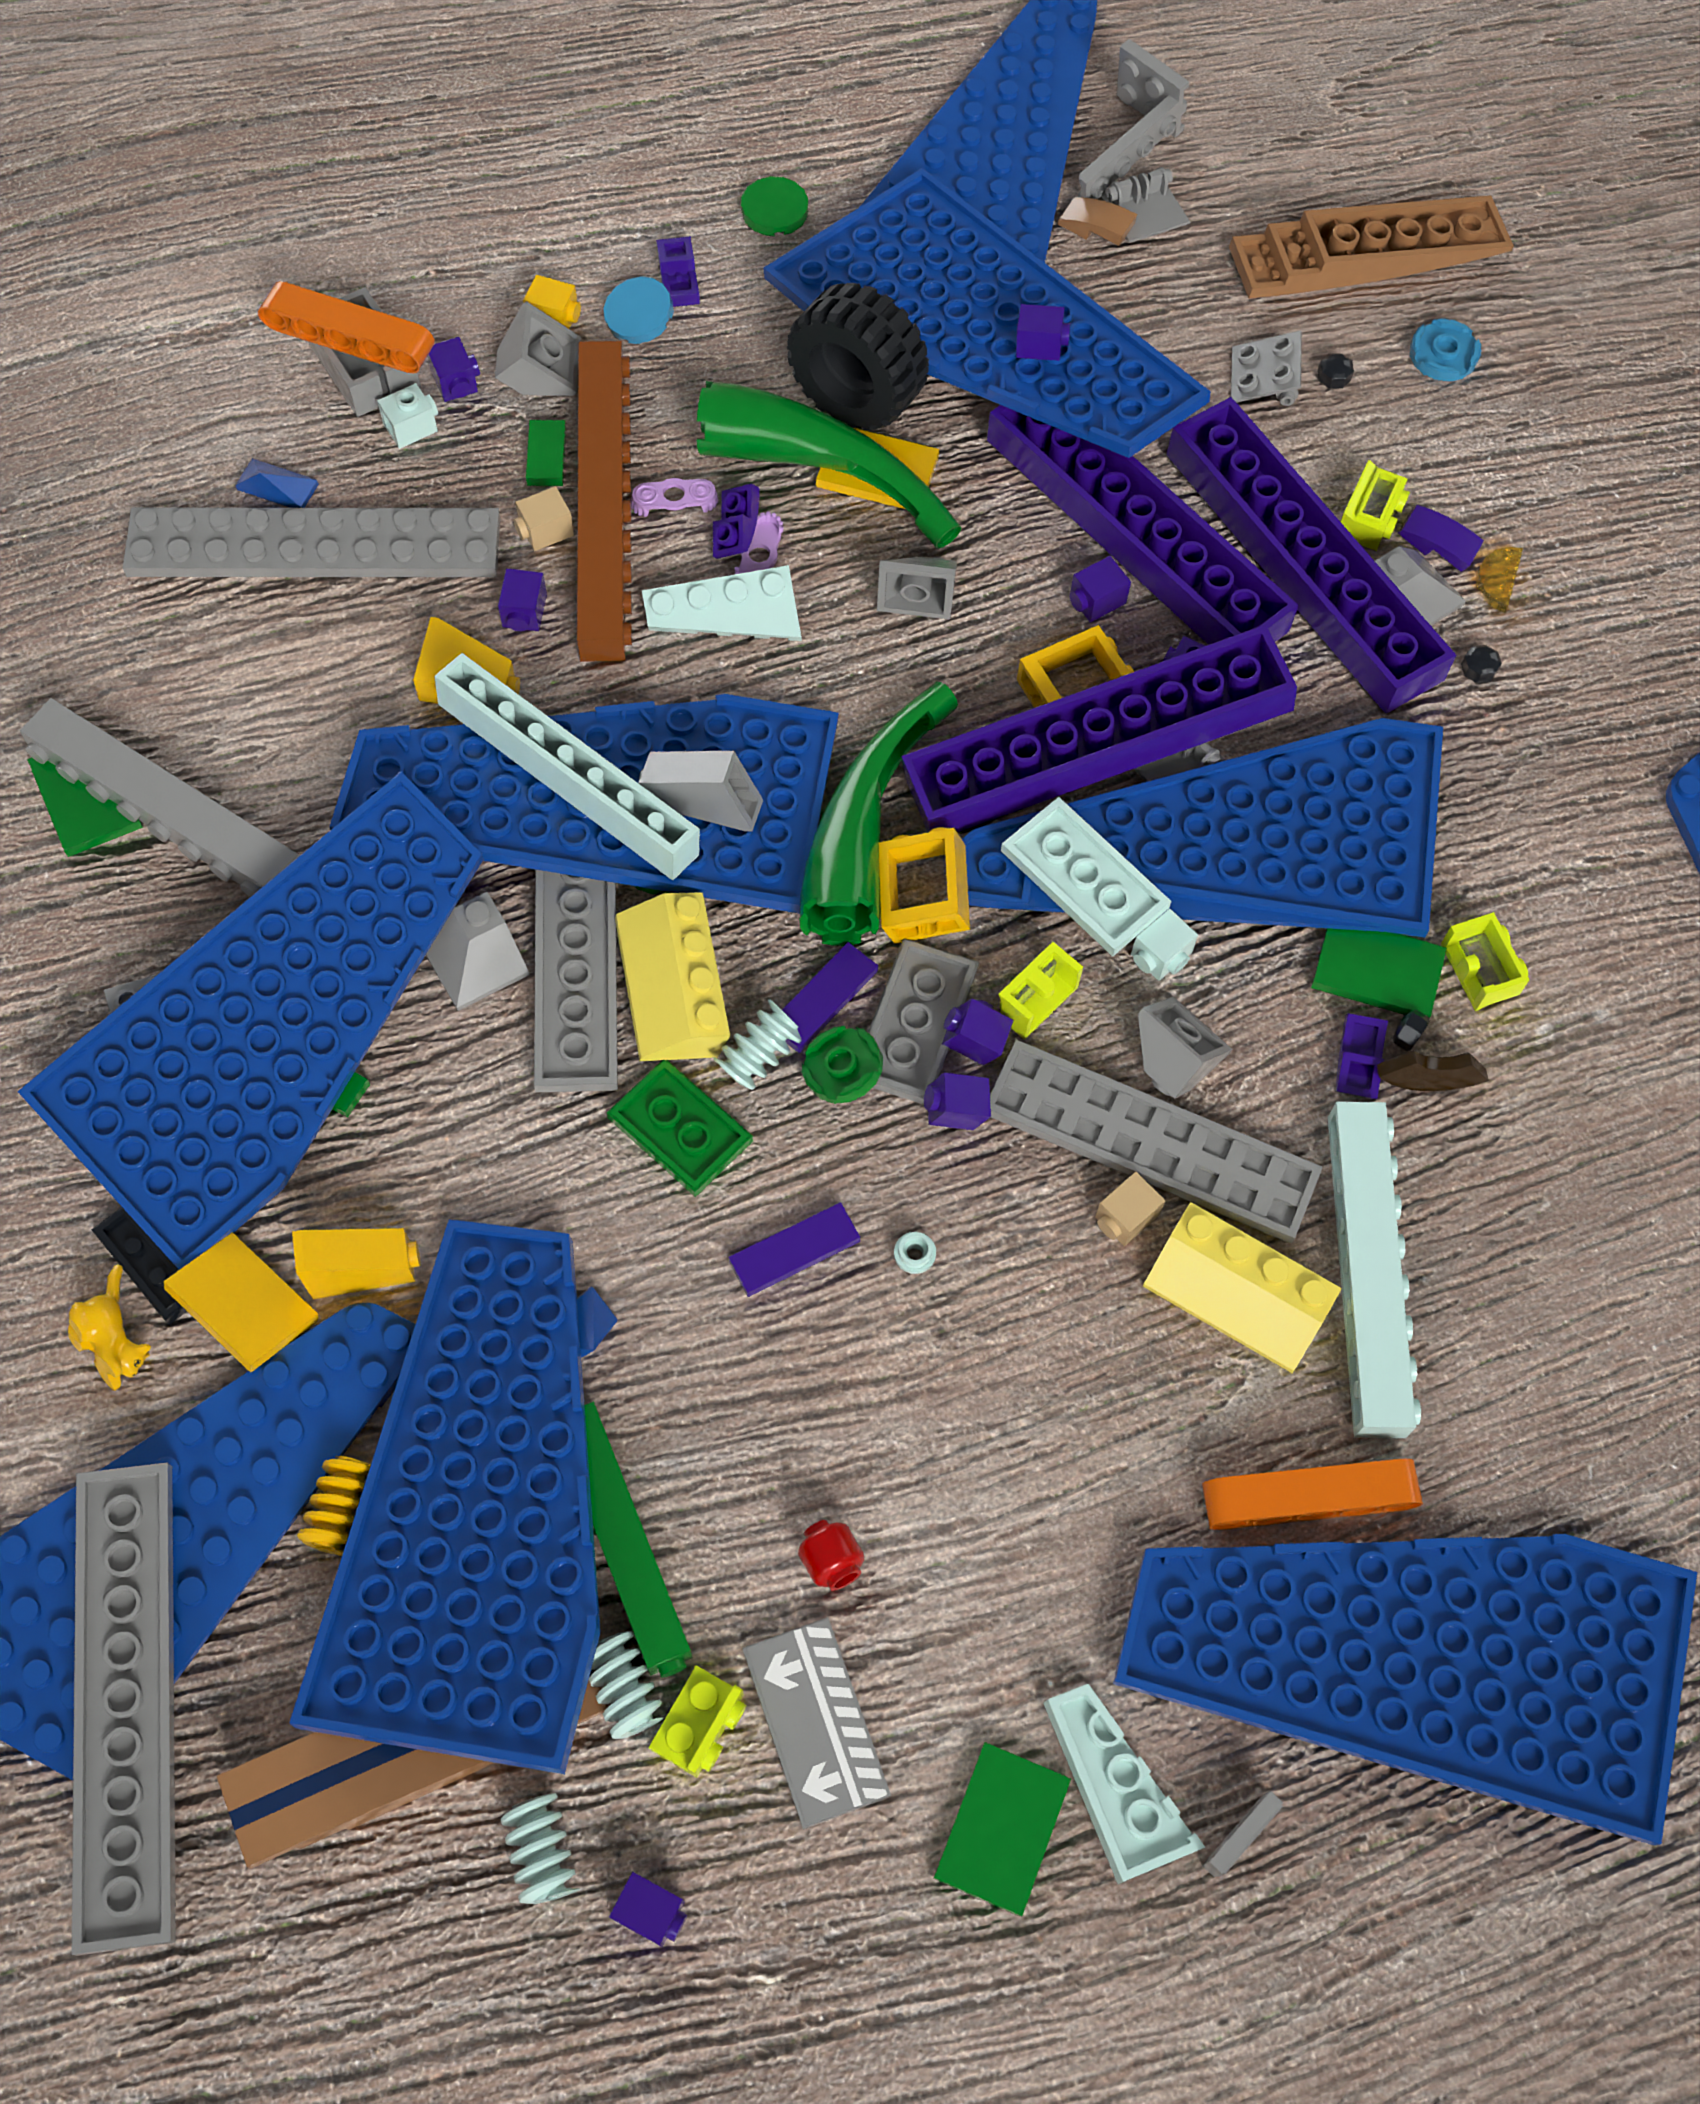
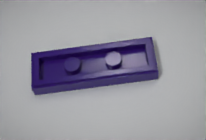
(828, 993)
(794, 1249)

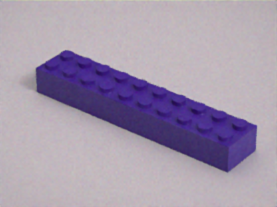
(1145, 529)
(1310, 555)
(1100, 732)

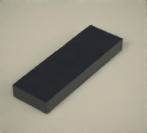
(141, 1261)

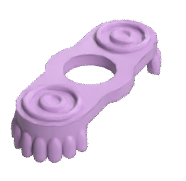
(696, 493)
(766, 536)

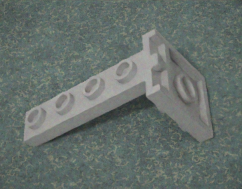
(1156, 94)

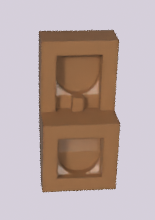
(1099, 217)

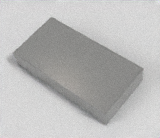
(1243, 1834)

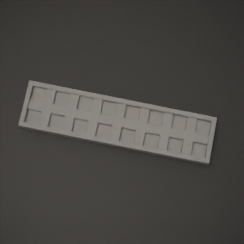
(1155, 1139)

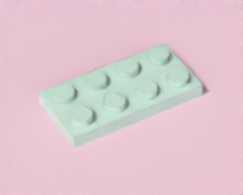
(1085, 876)

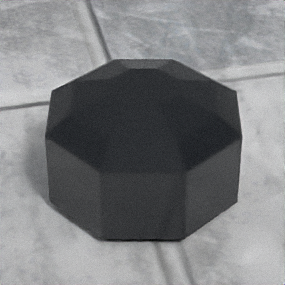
(1335, 370)
(1481, 664)
(1410, 1029)

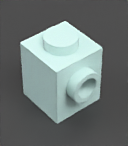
(408, 415)
(1164, 946)

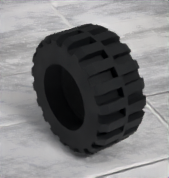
(858, 356)

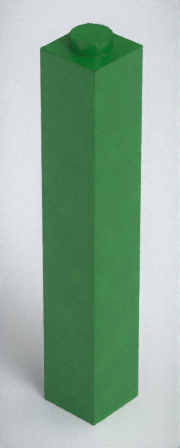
(631, 1558)

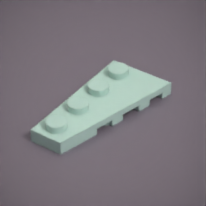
(736, 604)
(1125, 1804)

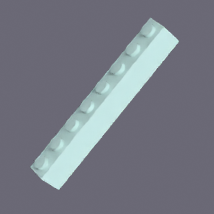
(568, 766)
(1372, 1272)

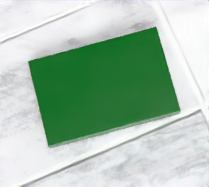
(76, 814)
(1380, 969)
(680, 1127)
(1002, 1829)

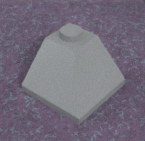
(538, 355)
(1421, 583)
(917, 586)
(475, 953)
(1177, 1047)

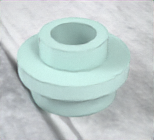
(918, 1241)

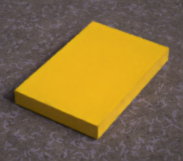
(917, 457)
(241, 1302)

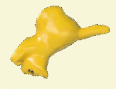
(99, 1328)

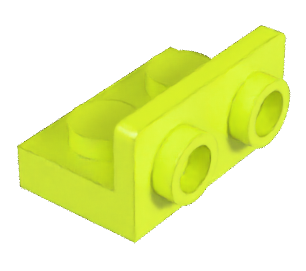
(697, 1722)

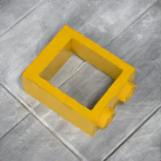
(1033, 668)
(932, 918)

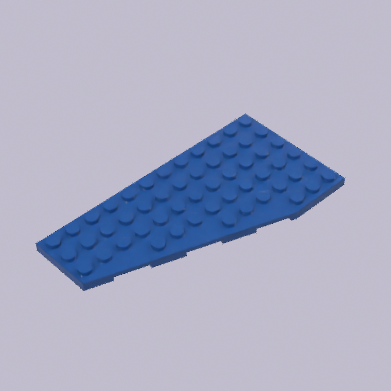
(965, 294)
(532, 827)
(239, 1049)
(472, 1550)
(1462, 1660)

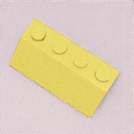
(672, 978)
(1242, 1287)

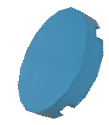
(638, 310)
(1445, 350)

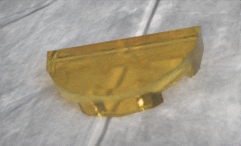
(1498, 576)

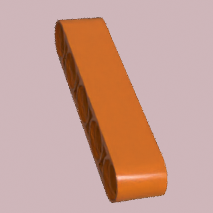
(346, 327)
(1312, 1494)

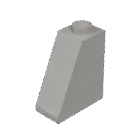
(704, 786)

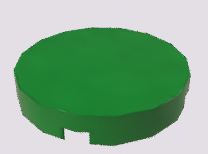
(774, 206)
(842, 1064)

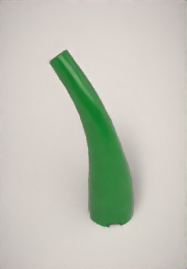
(772, 428)
(843, 864)

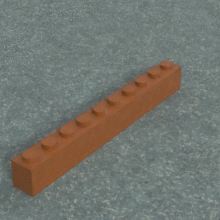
(602, 502)

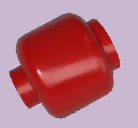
(831, 1554)

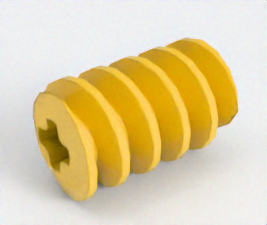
(335, 1504)

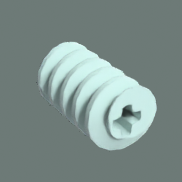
(759, 1046)
(622, 1687)
(538, 1850)

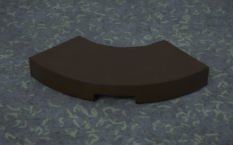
(1432, 1073)

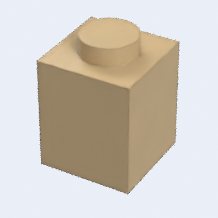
(543, 519)
(1129, 1209)

